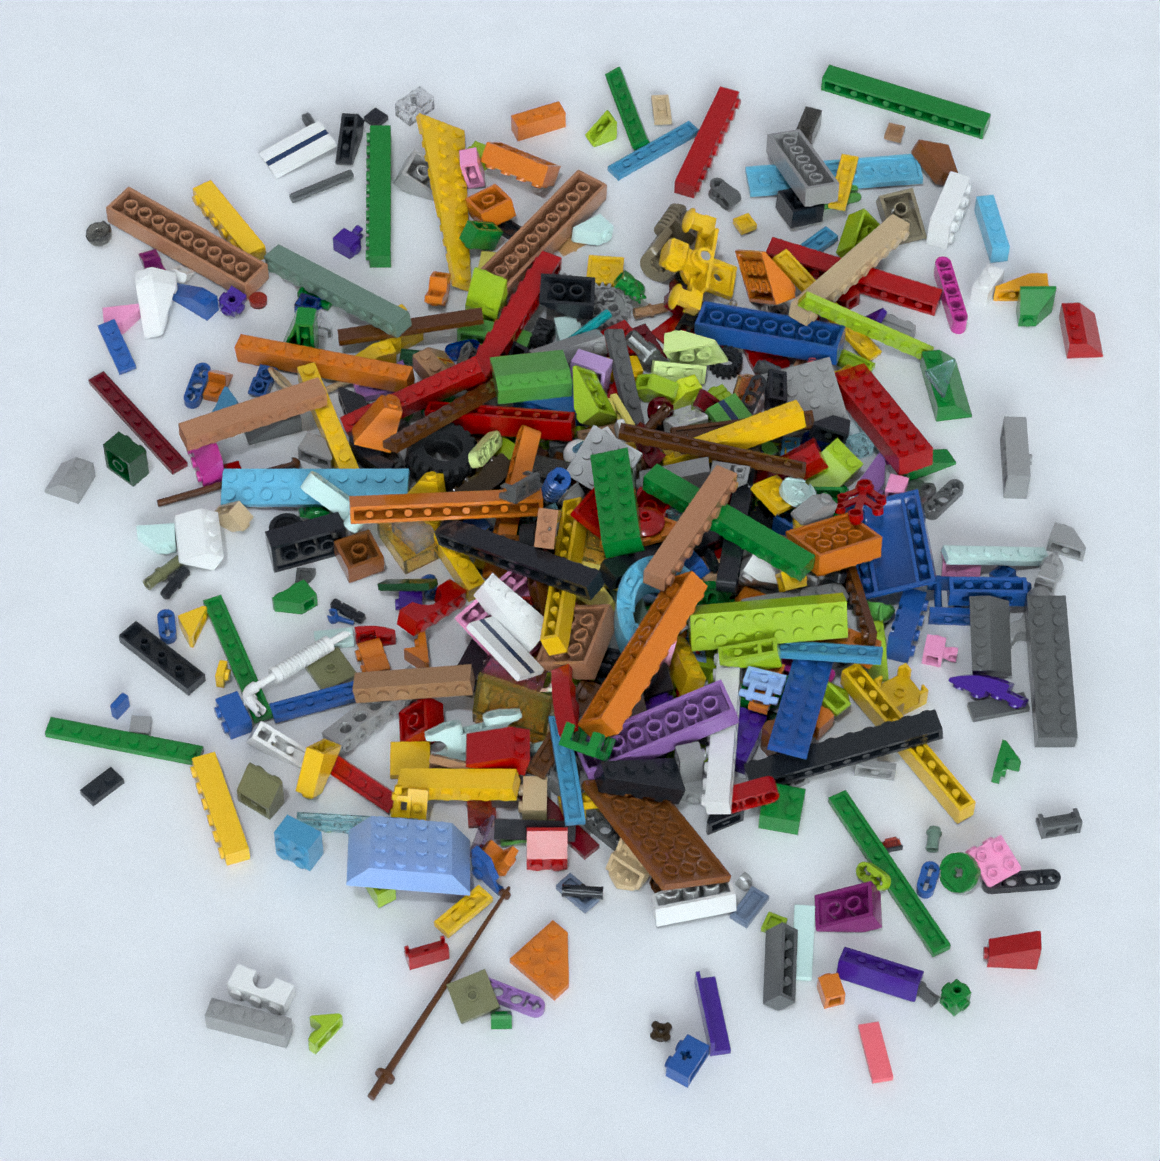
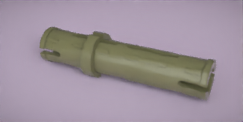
(162, 573)

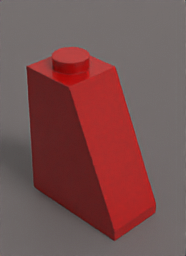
(1014, 951)

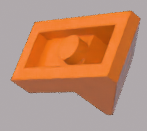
(216, 383)
(419, 654)

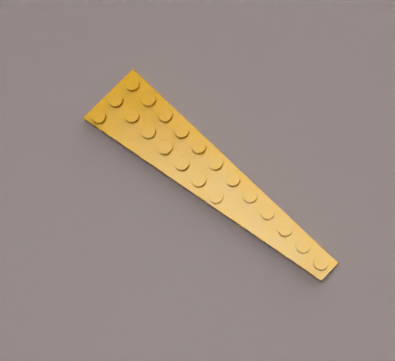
(448, 191)

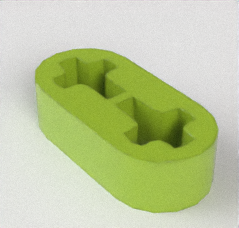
(875, 872)

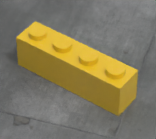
(685, 668)

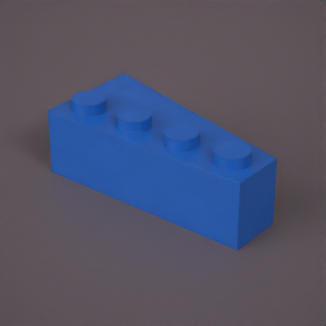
(906, 624)

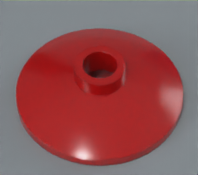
(651, 521)

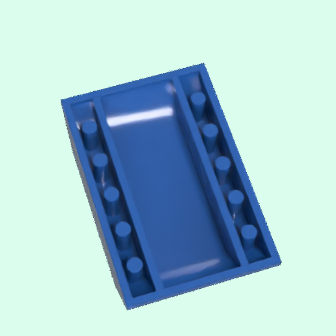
(905, 550)

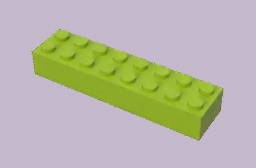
(784, 618)

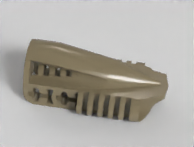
(667, 227)

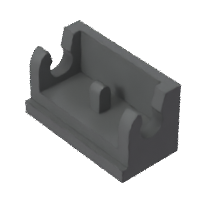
(522, 488)
(1059, 825)

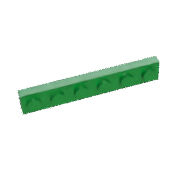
(627, 108)

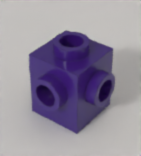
(232, 302)

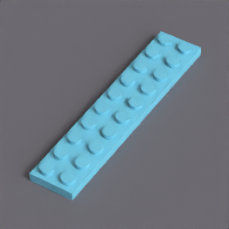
(870, 173)
(283, 488)

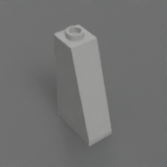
(693, 471)

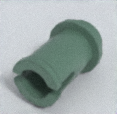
(934, 834)

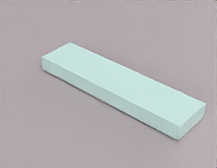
(804, 922)

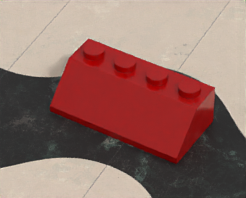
(806, 452)

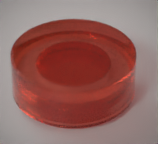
(258, 300)

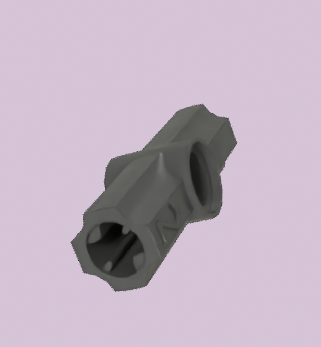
(644, 350)

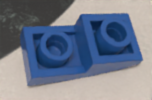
(262, 382)

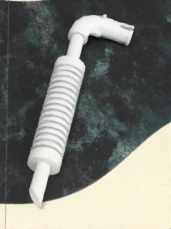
(289, 667)

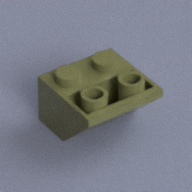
(261, 791)

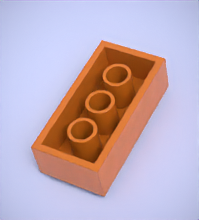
(520, 164)

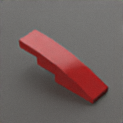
(564, 696)

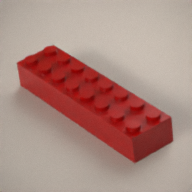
(883, 420)

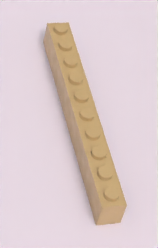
(854, 265)

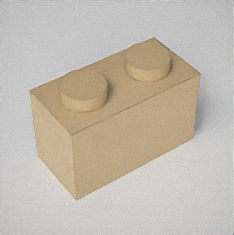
(534, 798)

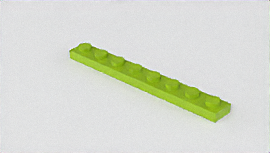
(863, 325)

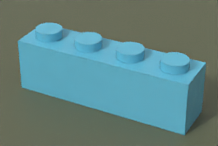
(991, 228)

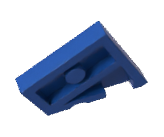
(484, 869)

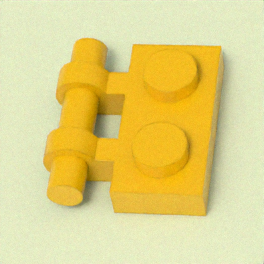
(416, 802)

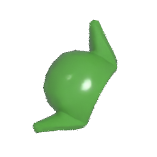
(880, 611)

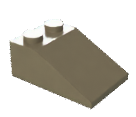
(904, 206)

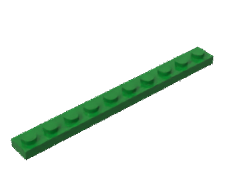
(900, 888)

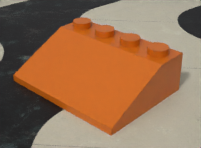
(763, 278)
(837, 543)

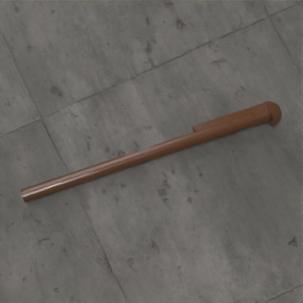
(295, 463)

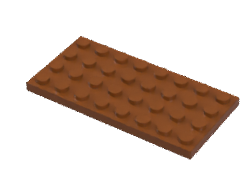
(660, 839)

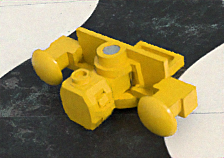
(697, 265)

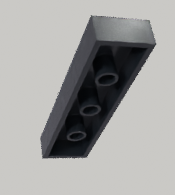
(162, 658)

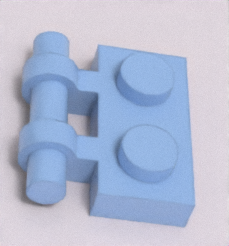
(765, 681)

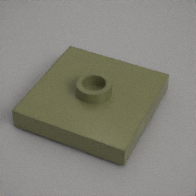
(331, 670)
(473, 996)

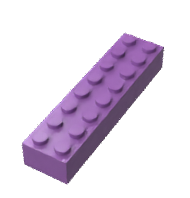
(669, 726)

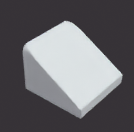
(183, 274)

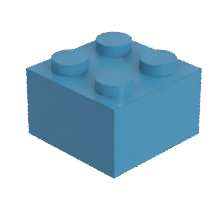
(298, 843)

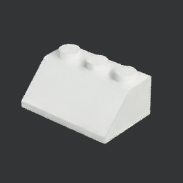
(199, 538)

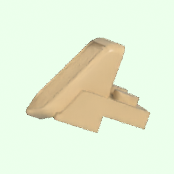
(626, 869)

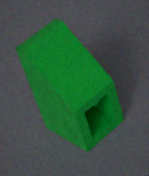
(295, 599)

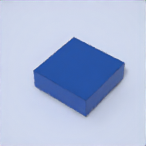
(120, 706)

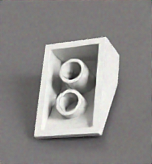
(758, 573)

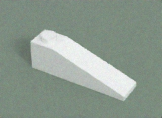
(155, 294)

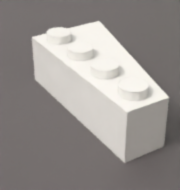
(511, 611)
(693, 903)

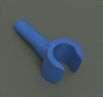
(334, 618)

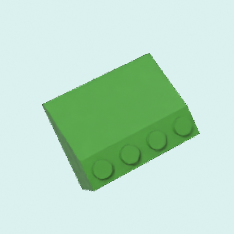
(531, 376)

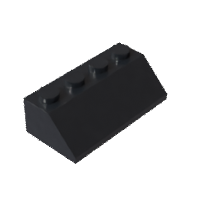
(304, 541)

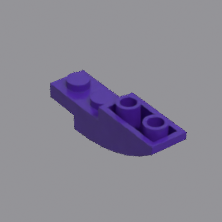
(983, 685)

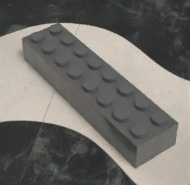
(1050, 671)

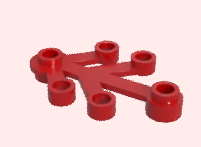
(863, 488)

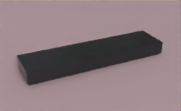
(517, 828)

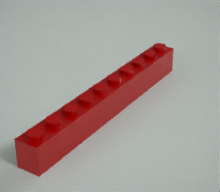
(875, 284)
(516, 314)

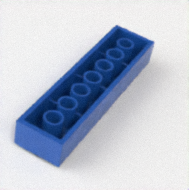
(769, 332)

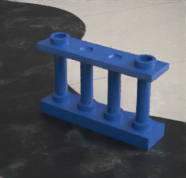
(946, 616)

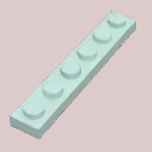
(993, 555)

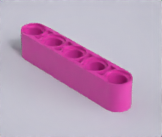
(951, 295)

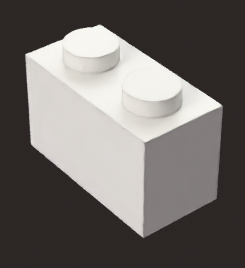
(984, 286)

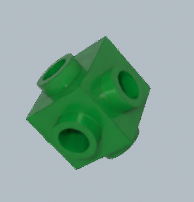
(955, 997)

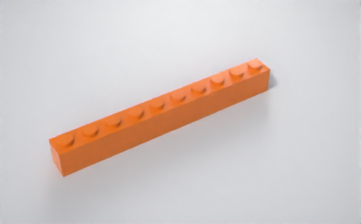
(329, 364)
(439, 506)

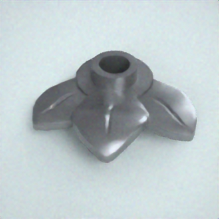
(926, 490)

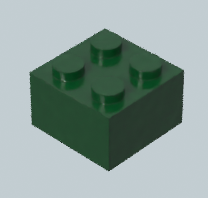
(126, 458)

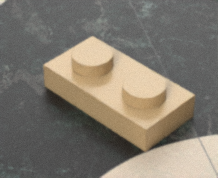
(661, 109)

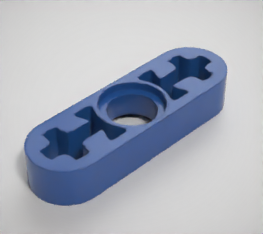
(198, 392)

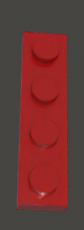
(363, 783)

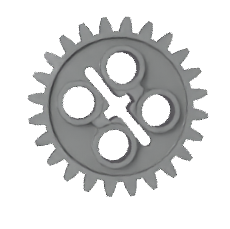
(614, 301)

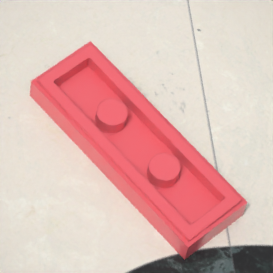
(875, 1052)

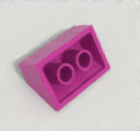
(208, 464)

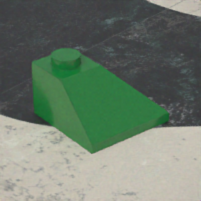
(1034, 304)

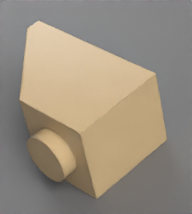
(234, 516)

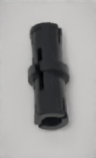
(582, 891)

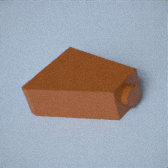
(935, 160)

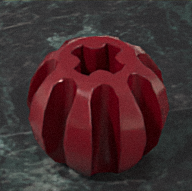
(656, 403)

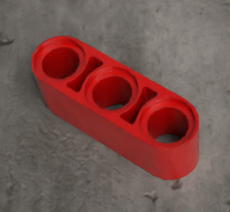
(754, 793)

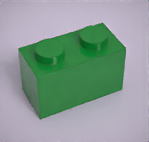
(480, 235)

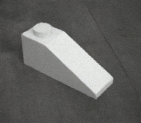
(276, 744)

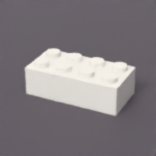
(949, 210)

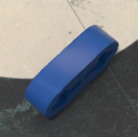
(171, 626)
(923, 878)

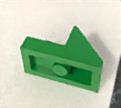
(1006, 760)

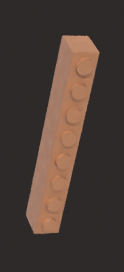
(252, 414)
(690, 528)

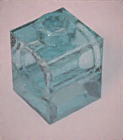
(860, 445)

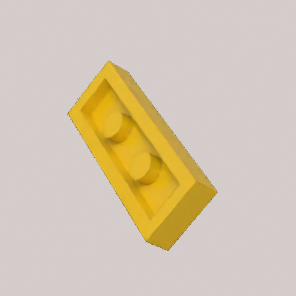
(463, 911)

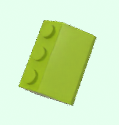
(856, 228)

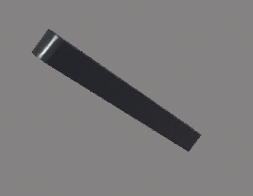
(731, 553)

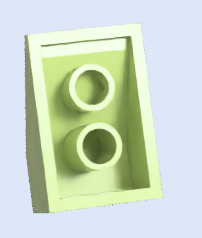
(692, 349)

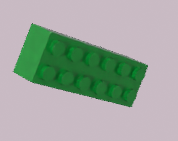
(617, 502)

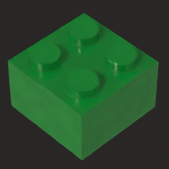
(785, 813)

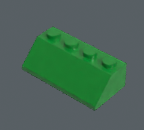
(955, 402)

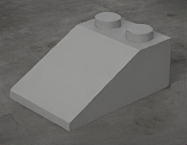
(414, 176)

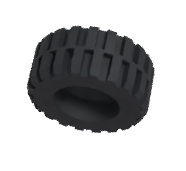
(448, 440)

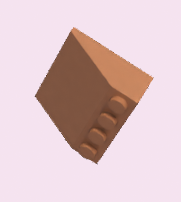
(588, 642)

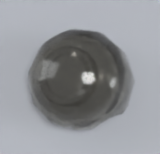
(99, 233)

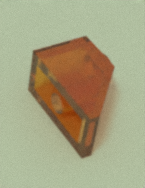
(741, 385)

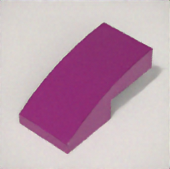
(151, 259)

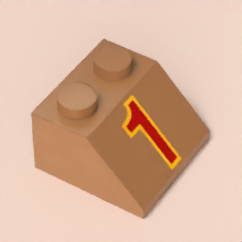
(430, 361)

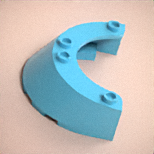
(629, 593)

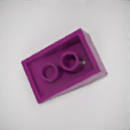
(849, 909)

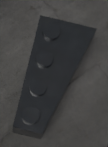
(641, 778)

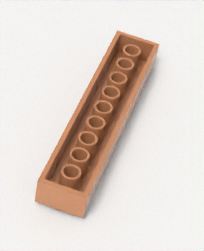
(547, 228)
(186, 242)

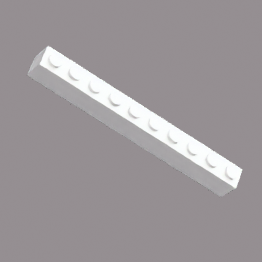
(722, 748)

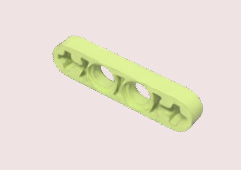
(485, 449)

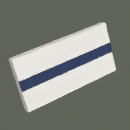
(297, 149)
(505, 648)

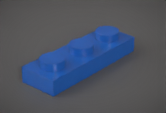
(116, 346)

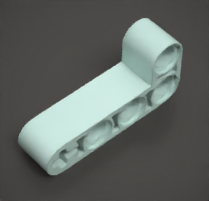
(330, 497)

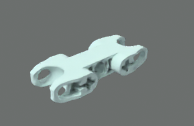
(455, 735)

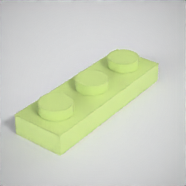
(675, 370)

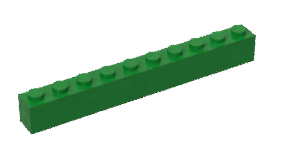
(905, 101)
(379, 196)
(733, 525)

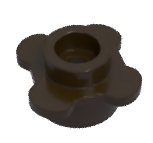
(660, 1036)

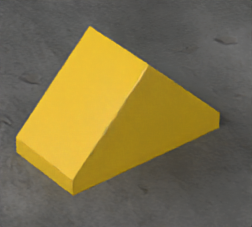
(192, 623)

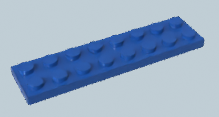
(800, 707)

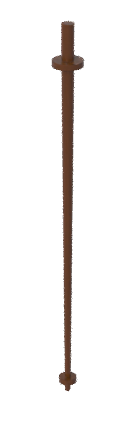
(385, 1075)

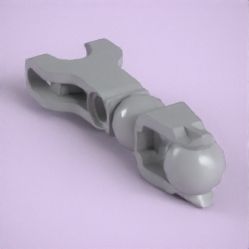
(1050, 569)

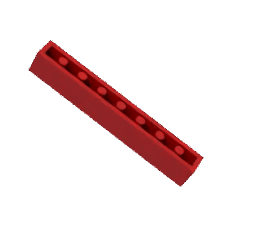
(707, 142)
(434, 388)
(508, 420)

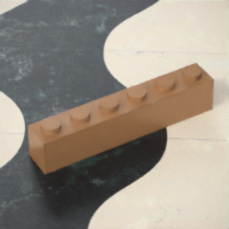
(413, 683)

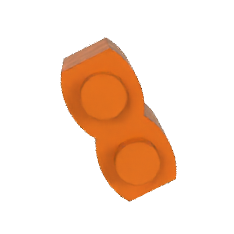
(371, 656)

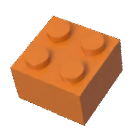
(491, 205)

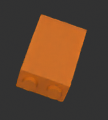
(378, 423)

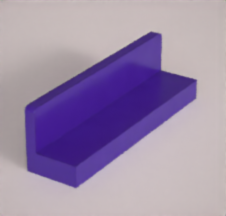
(879, 974)
(712, 1015)

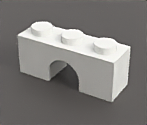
(275, 998)

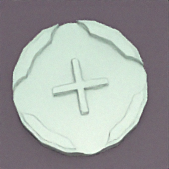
(795, 491)

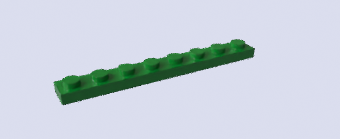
(234, 651)
(122, 741)

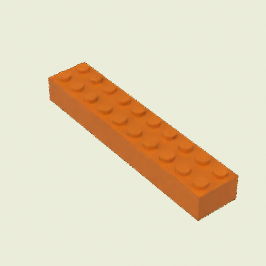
(643, 656)

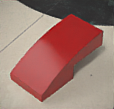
(367, 633)

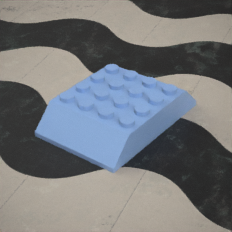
(409, 856)

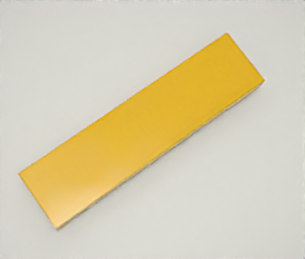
(845, 177)

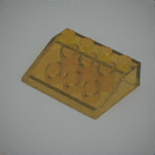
(500, 694)

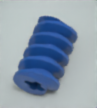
(555, 484)

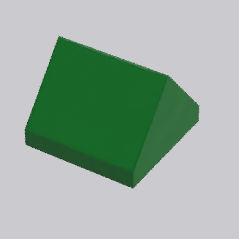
(501, 1020)

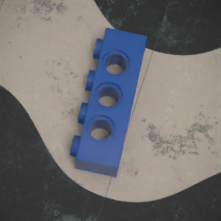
(1006, 588)

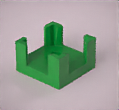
(589, 748)

